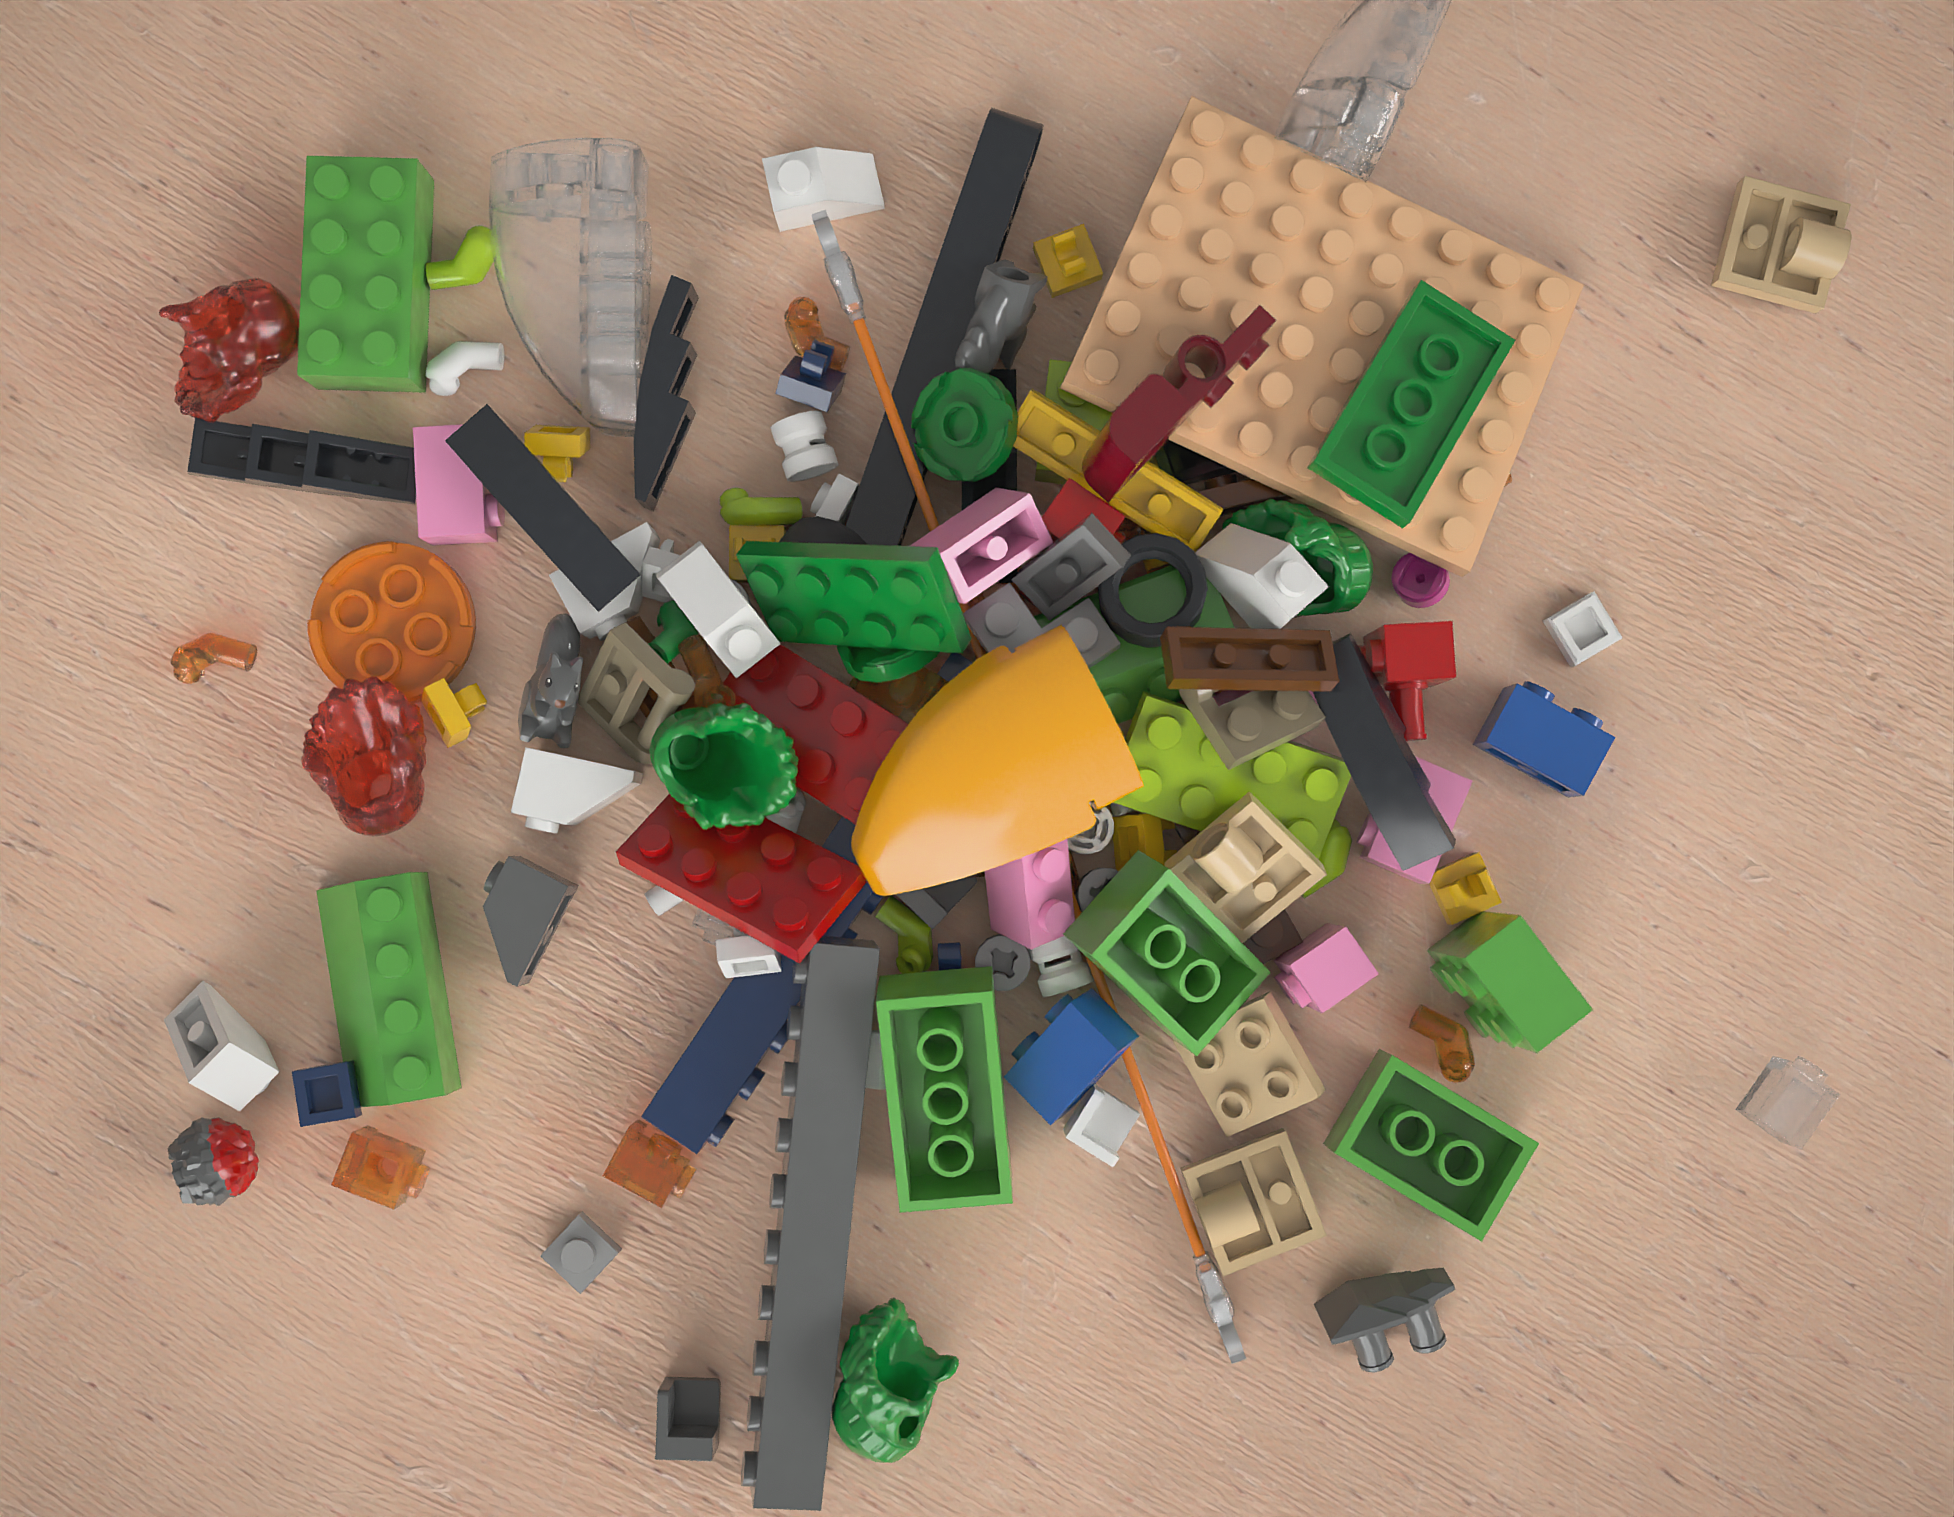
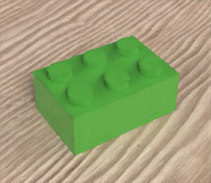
(1167, 952)
(1507, 981)
(1430, 1144)

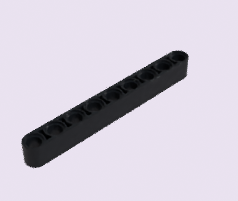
(971, 243)

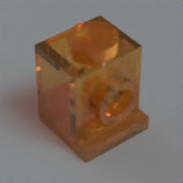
(650, 1166)
(363, 1171)

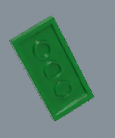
(1411, 404)
(855, 595)

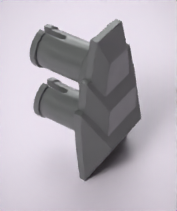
(1370, 1305)

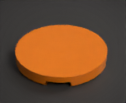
(392, 617)

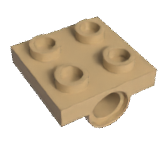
(1782, 245)
(1246, 867)
(1253, 1067)
(1253, 1202)

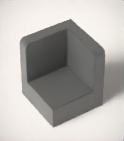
(936, 901)
(688, 1419)

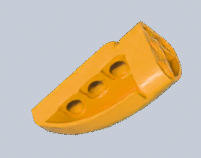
(993, 769)

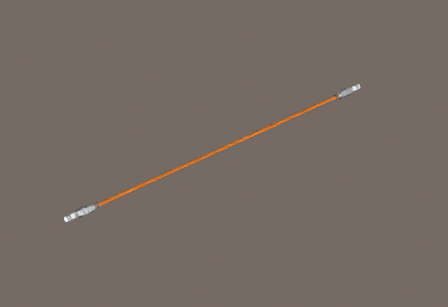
(1214, 1293)

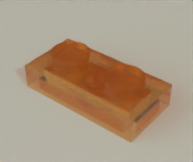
(904, 695)

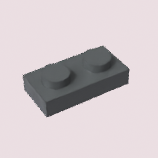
(1071, 567)

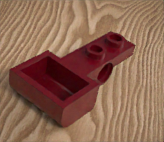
(1166, 401)

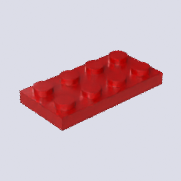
(834, 728)
(746, 875)

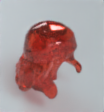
(231, 344)
(368, 755)

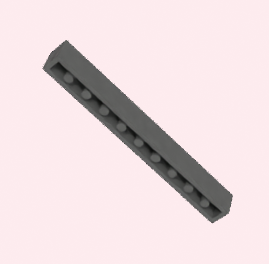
(812, 1224)

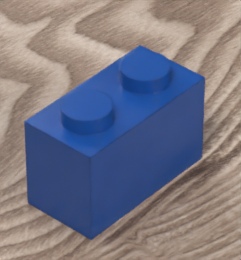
(1544, 739)
(1070, 1055)

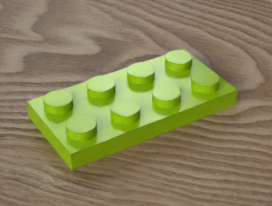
(1193, 786)

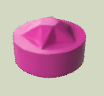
(1419, 581)

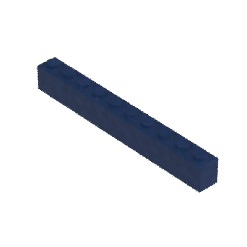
(748, 1023)

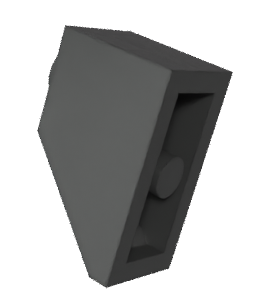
(524, 913)

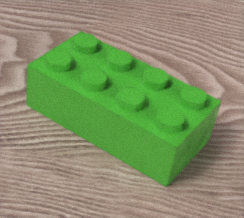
(365, 274)
(945, 1089)

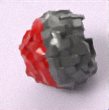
(213, 1161)

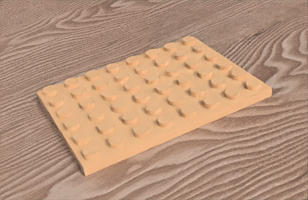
(1333, 261)

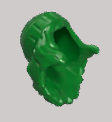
(1329, 549)
(725, 764)
(887, 1384)

